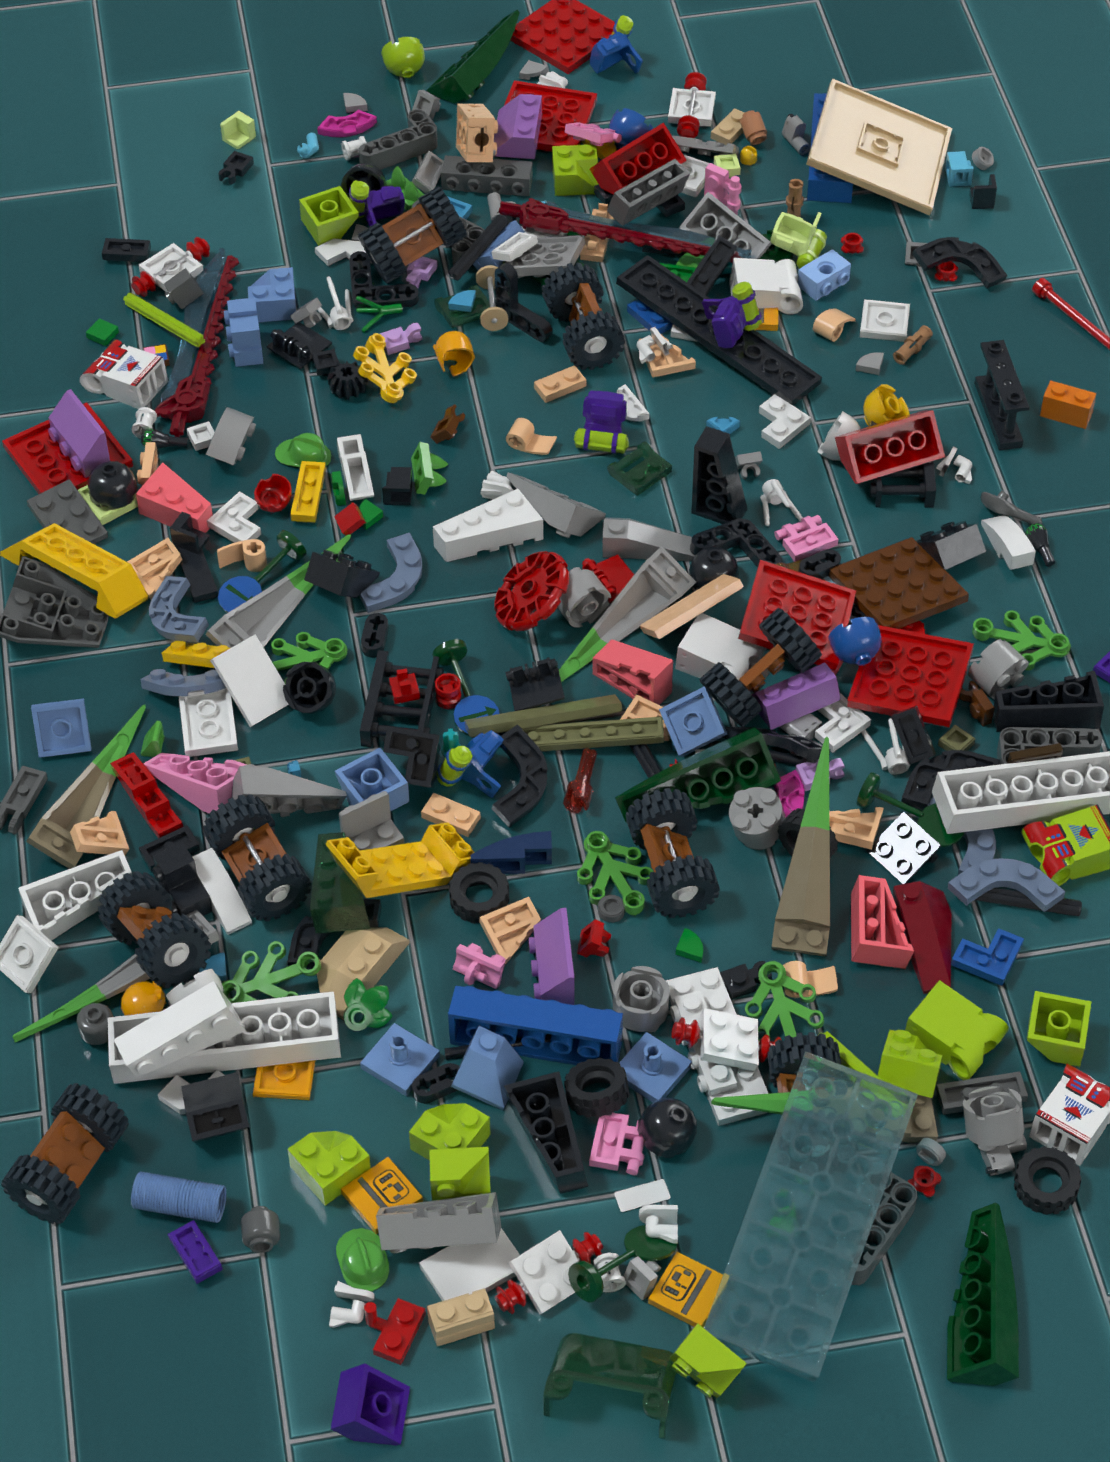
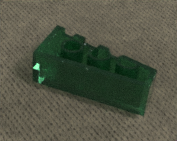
(334, 897)

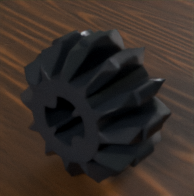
(346, 380)

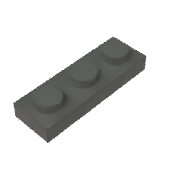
(953, 1093)

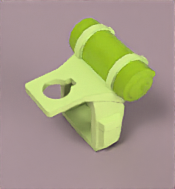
(799, 237)

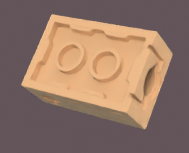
(476, 133)

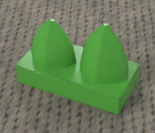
(410, 191)
(423, 465)

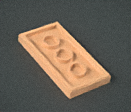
(691, 606)

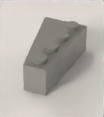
(440, 1223)

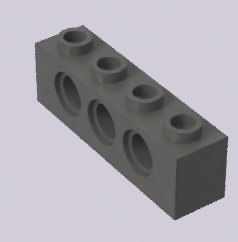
(499, 176)
(648, 192)

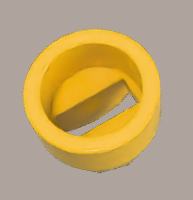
(748, 155)

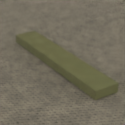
(544, 715)
(597, 734)

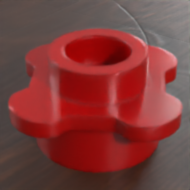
(852, 243)
(946, 271)
(928, 1174)

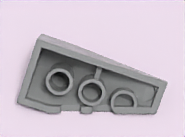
(716, 219)
(558, 509)
(641, 540)
(285, 792)

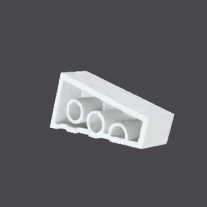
(488, 526)
(71, 895)
(180, 1030)

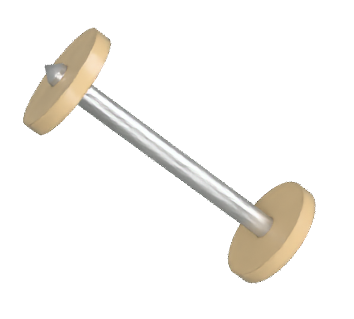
(493, 317)

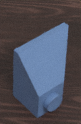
(487, 1068)

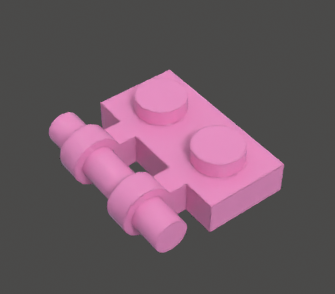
(593, 133)
(719, 185)
(810, 541)
(609, 1142)

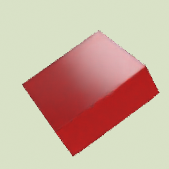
(349, 519)

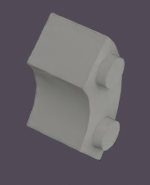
(230, 436)

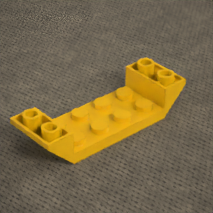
(111, 576)
(404, 865)

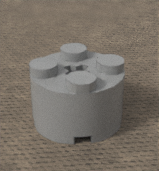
(584, 599)
(998, 668)
(756, 817)
(641, 998)
(993, 1117)

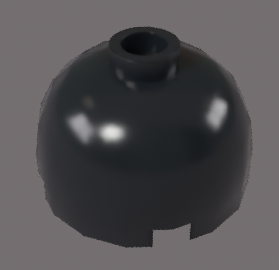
(366, 173)
(112, 485)
(711, 564)
(309, 687)
(668, 1127)

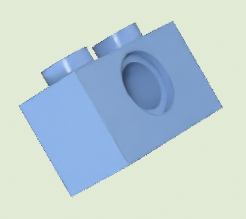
(824, 274)

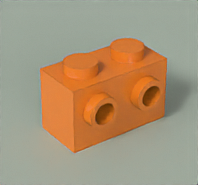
(1068, 404)

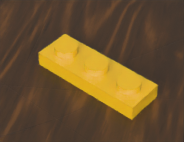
(308, 491)
(192, 653)

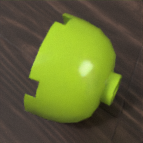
(403, 57)

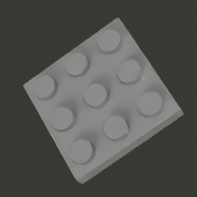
(548, 255)

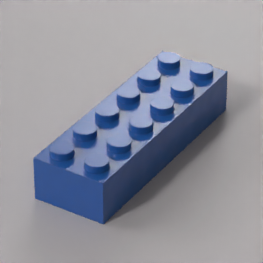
(821, 184)
(576, 1029)

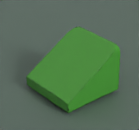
(153, 741)

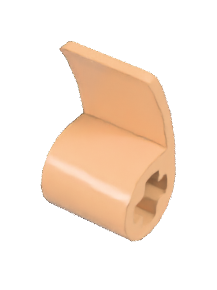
(831, 323)
(523, 438)
(250, 551)
(822, 980)

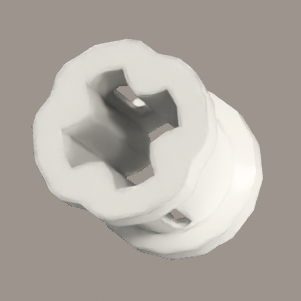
(351, 148)
(145, 422)
(615, 1276)

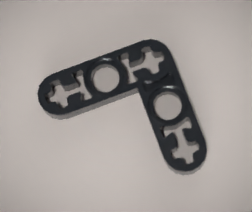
(368, 291)
(519, 316)
(737, 536)

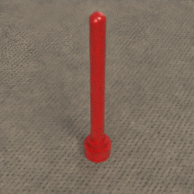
(1044, 289)

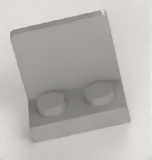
(370, 823)

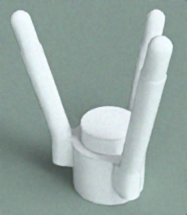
(339, 317)
(775, 495)
(896, 758)

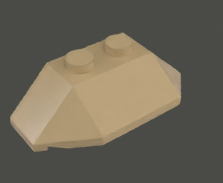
(358, 955)

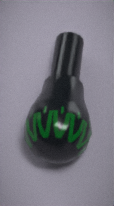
(162, 439)
(1038, 537)

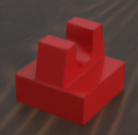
(404, 687)
(591, 939)

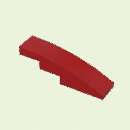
(146, 795)

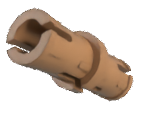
(795, 199)
(905, 352)

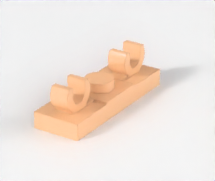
(594, 247)

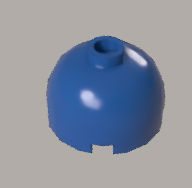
(629, 125)
(857, 641)

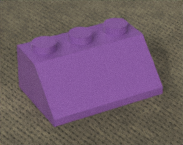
(519, 127)
(78, 434)
(798, 696)
(553, 959)

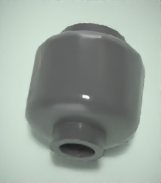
(93, 1023)
(260, 1229)

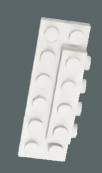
(688, 999)

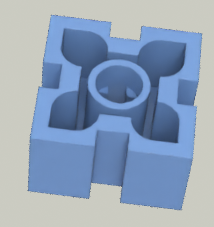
(243, 332)

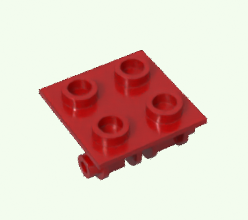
(611, 572)

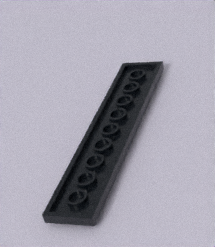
(752, 352)

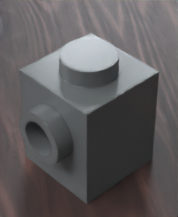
(182, 289)

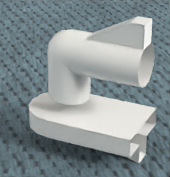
(553, 79)
(644, 344)
(963, 463)
(495, 486)
(660, 1221)
(342, 1316)

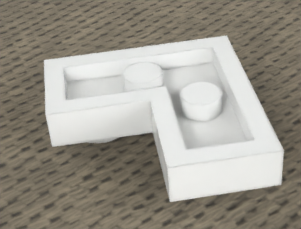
(786, 421)
(232, 519)
(843, 724)

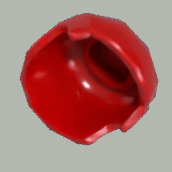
(273, 493)

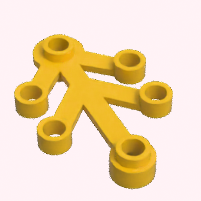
(390, 390)

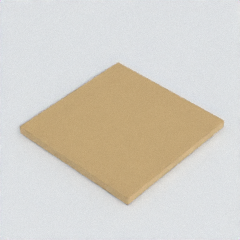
(880, 146)

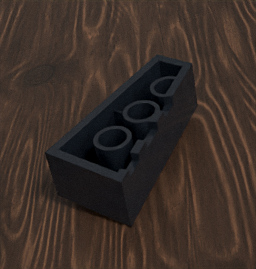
(716, 479)
(1051, 705)
(546, 1119)

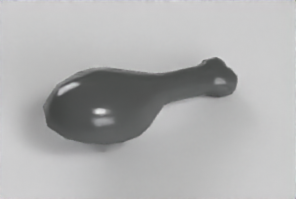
(999, 505)

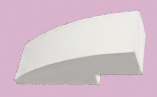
(355, 467)
(1009, 541)
(223, 895)

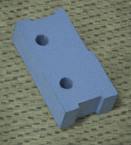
(486, 257)

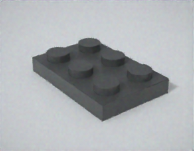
(69, 510)

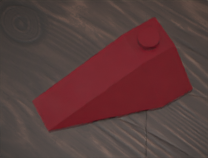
(927, 929)

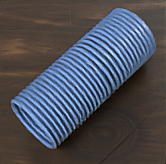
(172, 1195)

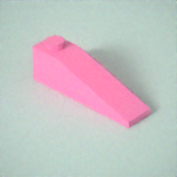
(198, 781)

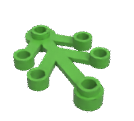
(1051, 644)
(329, 651)
(614, 870)
(264, 979)
(782, 1005)

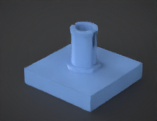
(693, 721)
(61, 727)
(399, 1059)
(654, 1068)

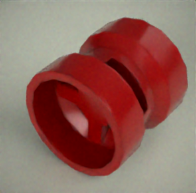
(448, 691)

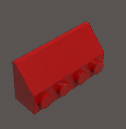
(637, 159)
(890, 446)

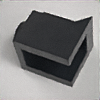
(398, 486)

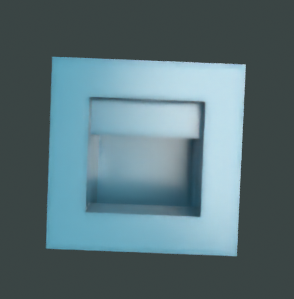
(958, 169)

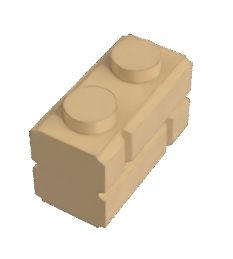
(460, 1317)

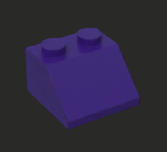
(370, 1406)

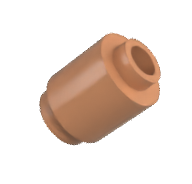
(753, 127)

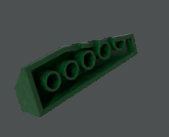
(476, 64)
(713, 773)
(985, 1320)

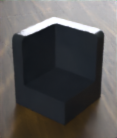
(984, 196)
(185, 536)

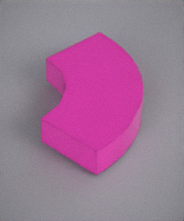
(347, 125)
(790, 792)

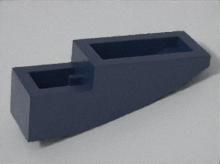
(517, 851)

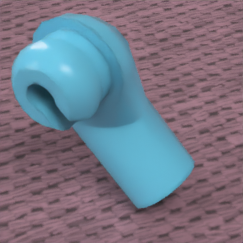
(310, 148)

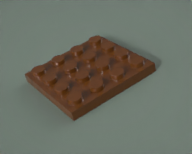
(899, 584)

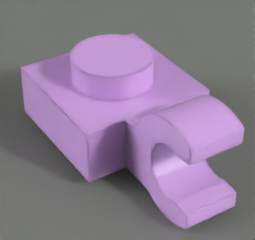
(420, 269)
(399, 340)
(807, 771)

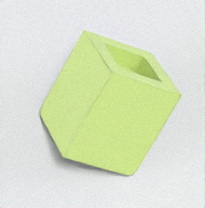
(238, 130)
(728, 162)

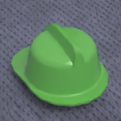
(303, 448)
(362, 1259)

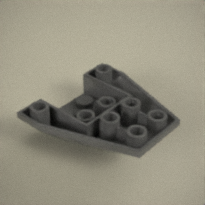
(51, 609)

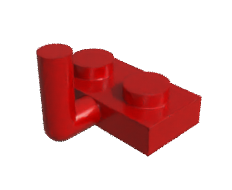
(397, 1330)

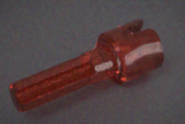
(579, 790)

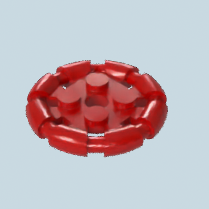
(549, 580)

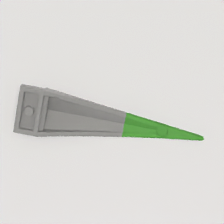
(649, 592)
(267, 610)
(112, 984)

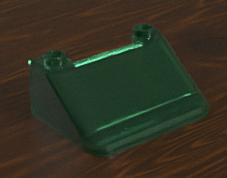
(614, 1366)

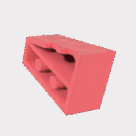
(168, 495)
(634, 671)
(875, 927)

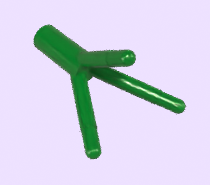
(381, 310)

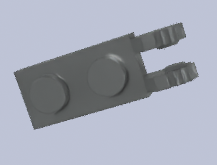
(21, 797)

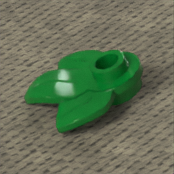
(369, 1003)

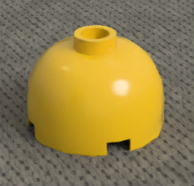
(883, 405)

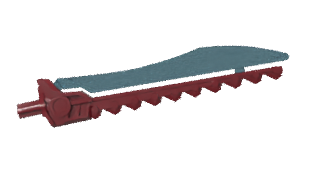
(553, 219)
(186, 393)

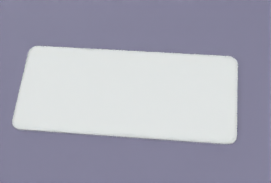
(642, 1195)

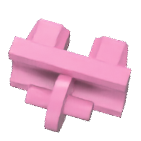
(478, 966)

